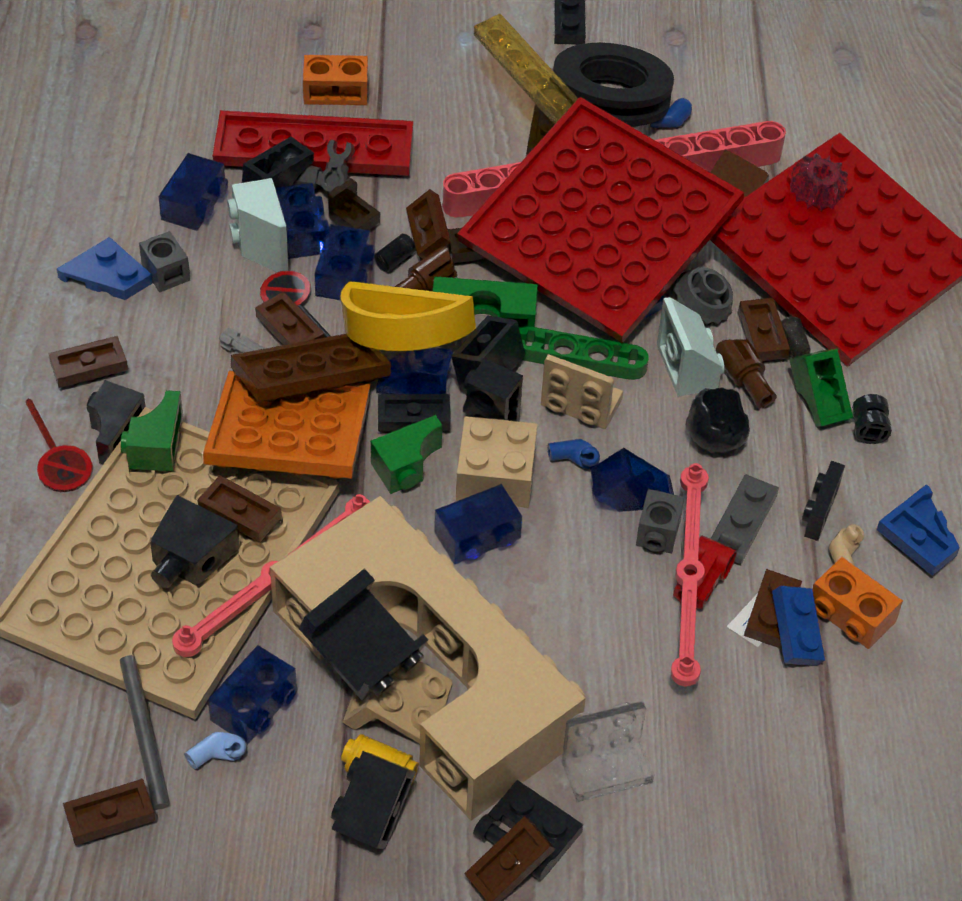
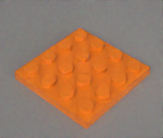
(290, 435)

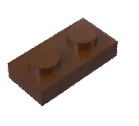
(428, 224)
(287, 320)
(764, 328)
(88, 361)
(247, 510)
(763, 620)
(109, 812)
(510, 861)

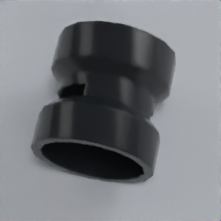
(871, 419)

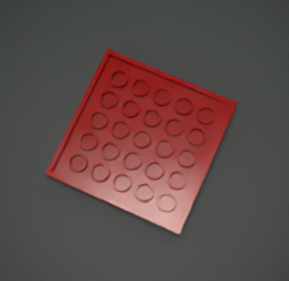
(601, 218)
(846, 268)

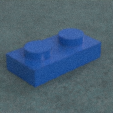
(798, 625)

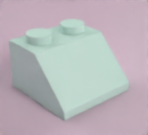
(259, 224)
(687, 349)

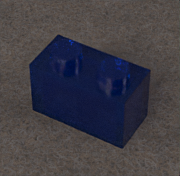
(192, 192)
(478, 524)

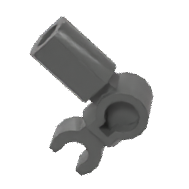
(335, 171)

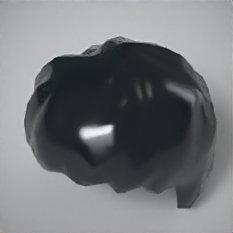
(718, 420)

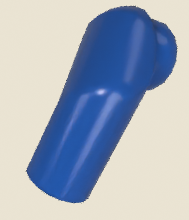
(676, 115)
(575, 450)

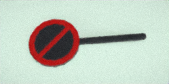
(294, 285)

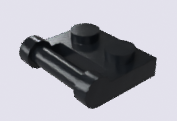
(552, 821)

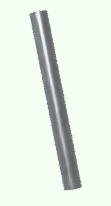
(144, 732)

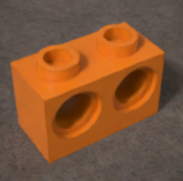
(335, 80)
(857, 598)

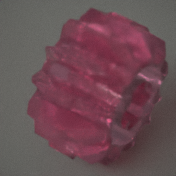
(818, 182)

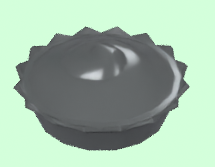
(705, 293)

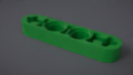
(582, 347)

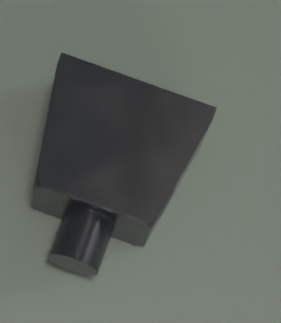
(191, 543)

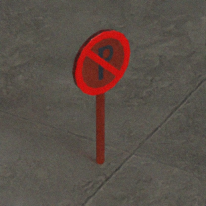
(61, 467)

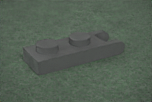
(745, 515)

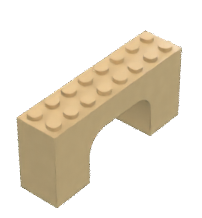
(515, 697)

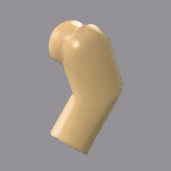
(846, 543)

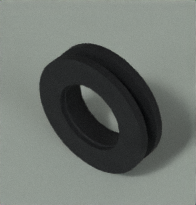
(646, 73)

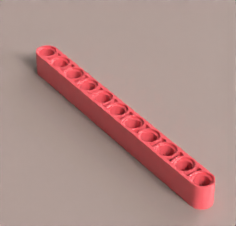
(754, 142)

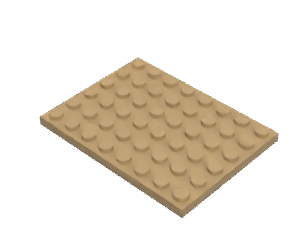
(93, 587)

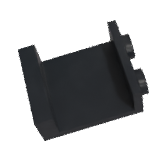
(361, 637)

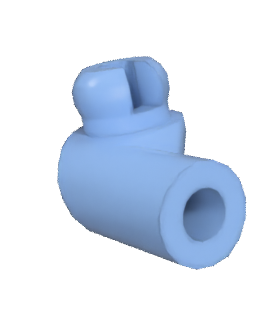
(216, 746)

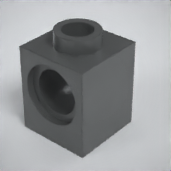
(165, 261)
(659, 521)

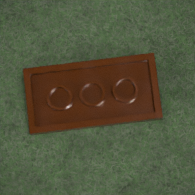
(308, 367)

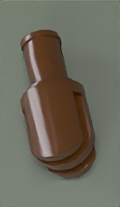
(434, 265)
(746, 370)

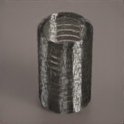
(799, 336)

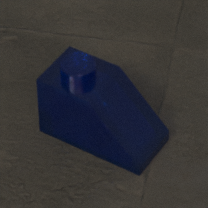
(419, 373)
(625, 479)

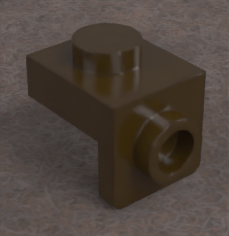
(349, 209)

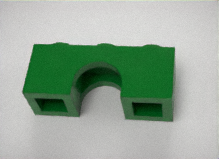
(495, 298)

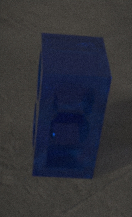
(303, 220)
(343, 260)
(246, 690)

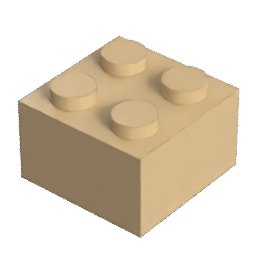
(494, 455)

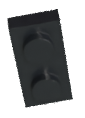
(569, 22)
(402, 410)
(817, 511)

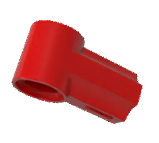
(717, 564)

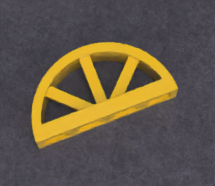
(404, 317)

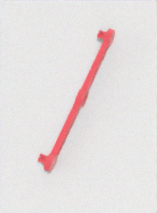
(189, 639)
(685, 669)

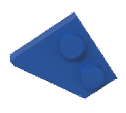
(107, 269)
(920, 531)

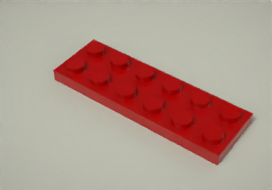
(379, 144)

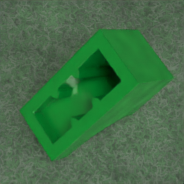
(822, 385)
(155, 436)
(401, 454)

